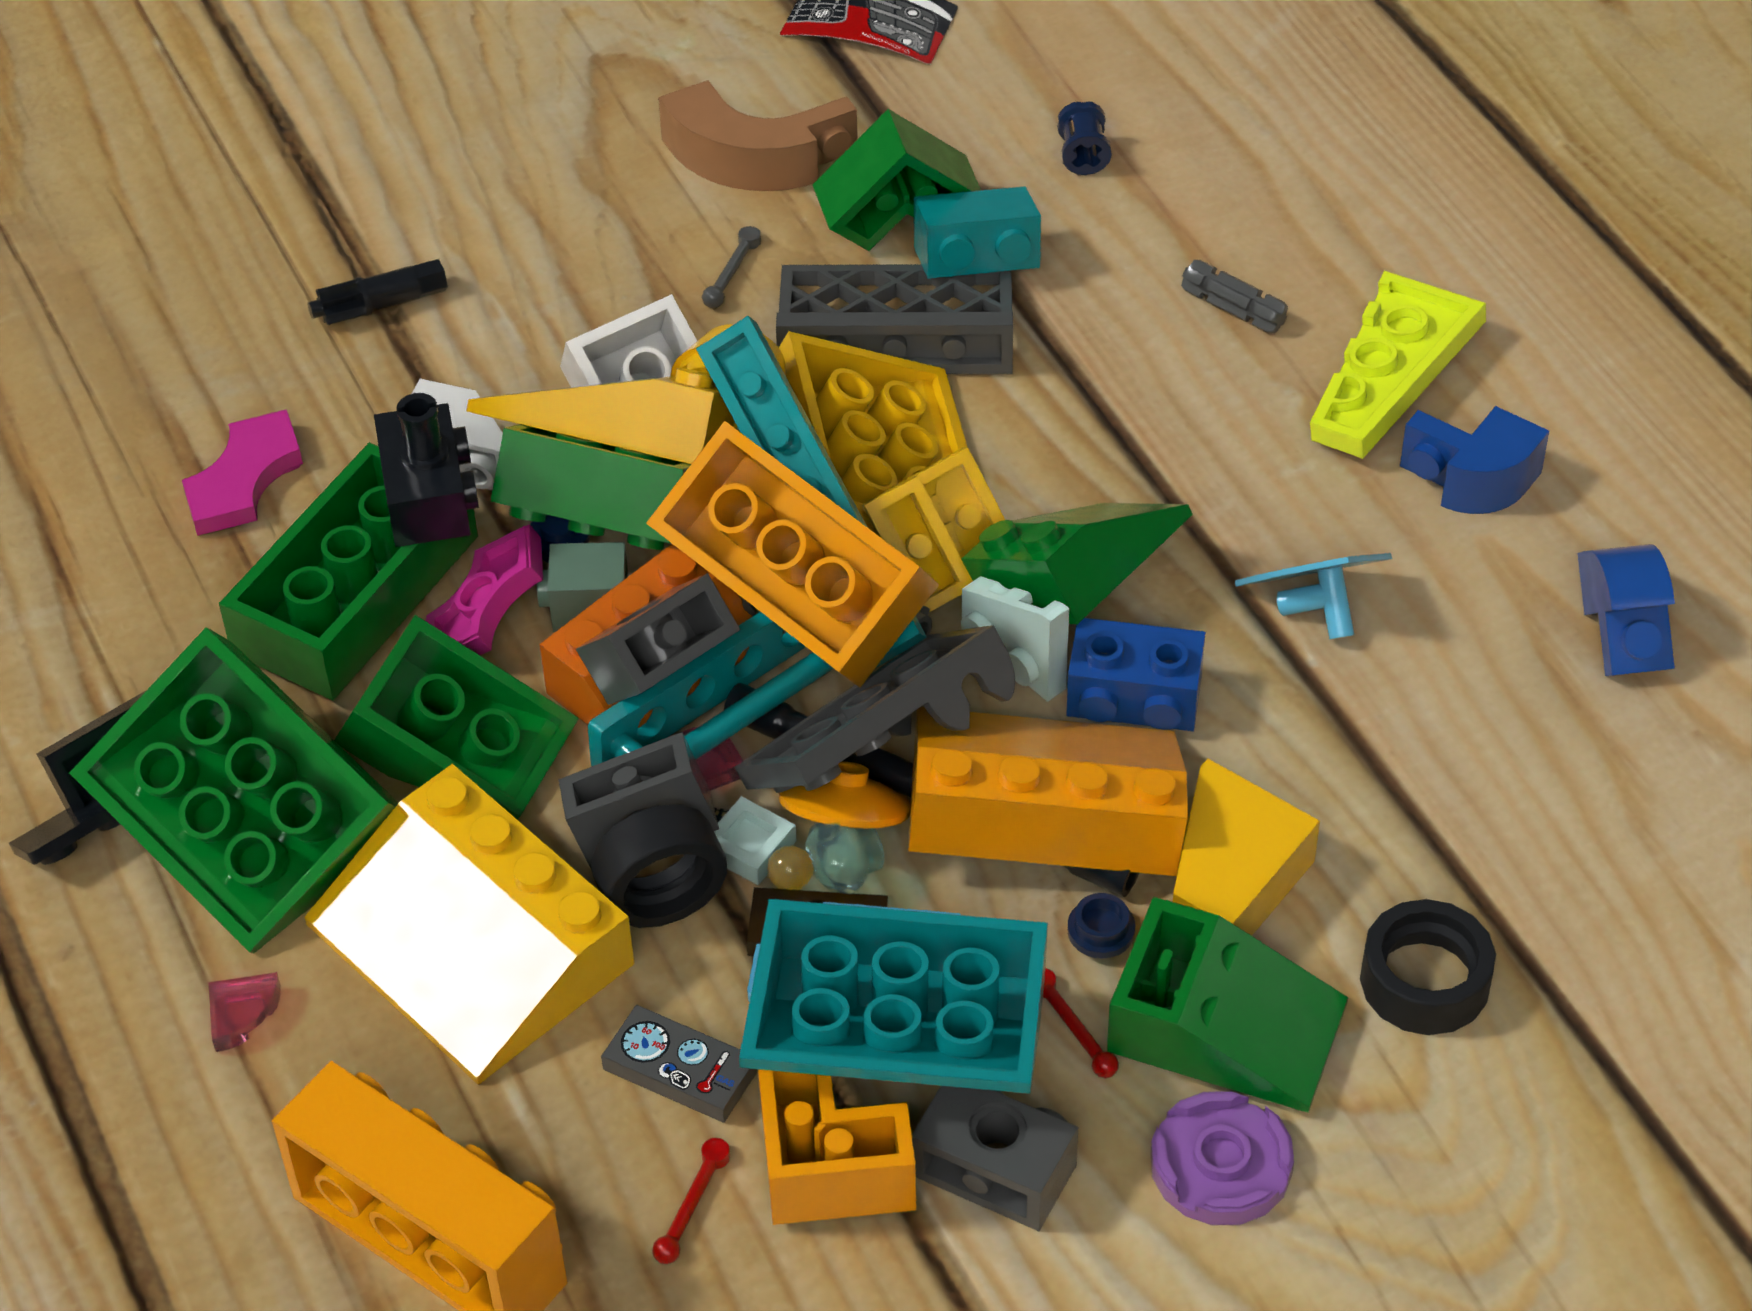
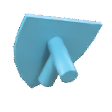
(1328, 594)

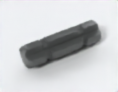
(1234, 296)

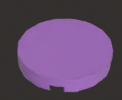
(1222, 1158)

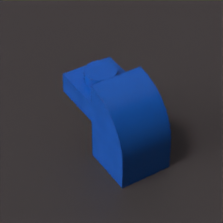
(1479, 469)
(1632, 597)

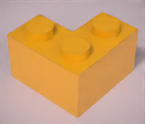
(831, 1159)

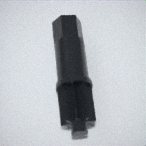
(377, 292)

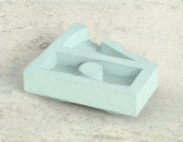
(1031, 634)

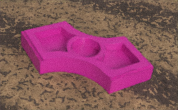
(231, 487)
(496, 579)

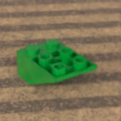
(1222, 1008)

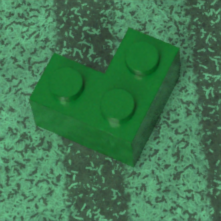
(882, 173)

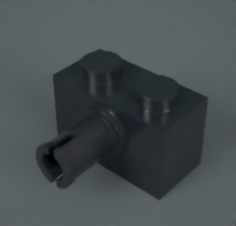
(423, 473)

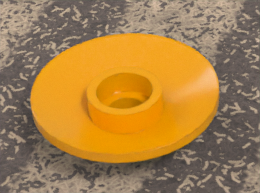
(849, 800)

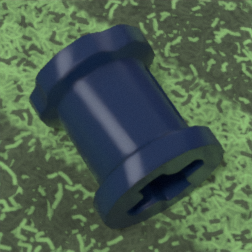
(1078, 148)

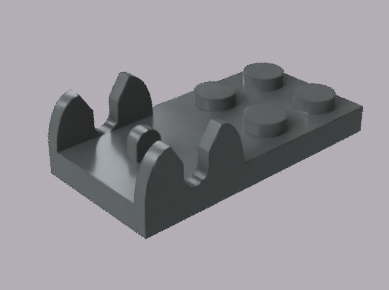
(883, 707)

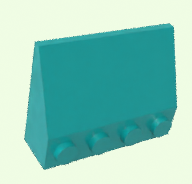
(897, 996)

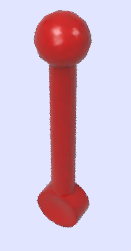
(1104, 1063)
(714, 1156)

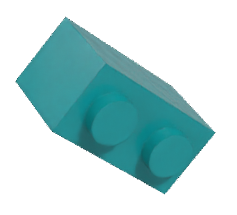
(977, 232)

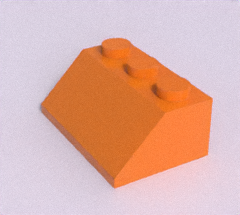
(564, 671)

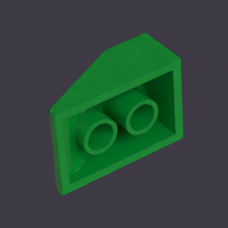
(1073, 552)
(451, 706)

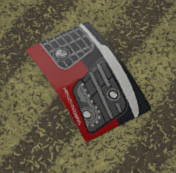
(897, 25)

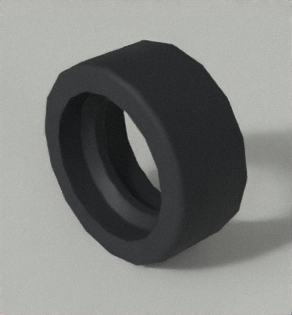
(652, 837)
(1435, 925)

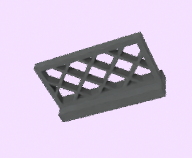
(962, 340)

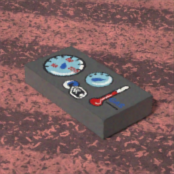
(678, 1063)

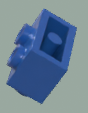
(1134, 678)

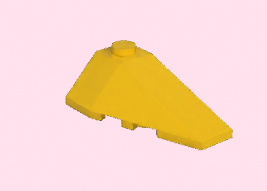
(649, 416)

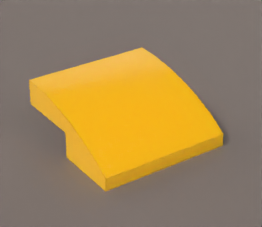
(937, 520)

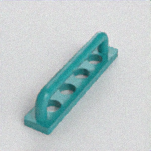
(617, 728)

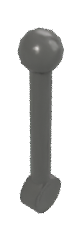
(748, 238)

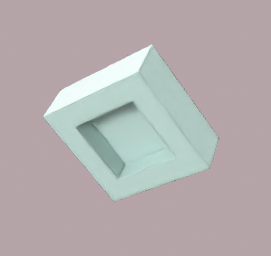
(751, 836)

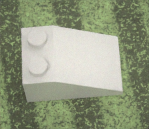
(630, 347)

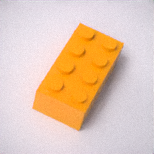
(793, 554)
(419, 1196)

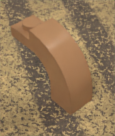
(749, 149)

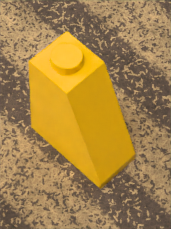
(1241, 849)

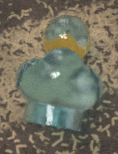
(833, 855)

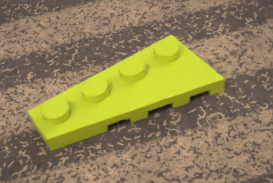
(1397, 354)

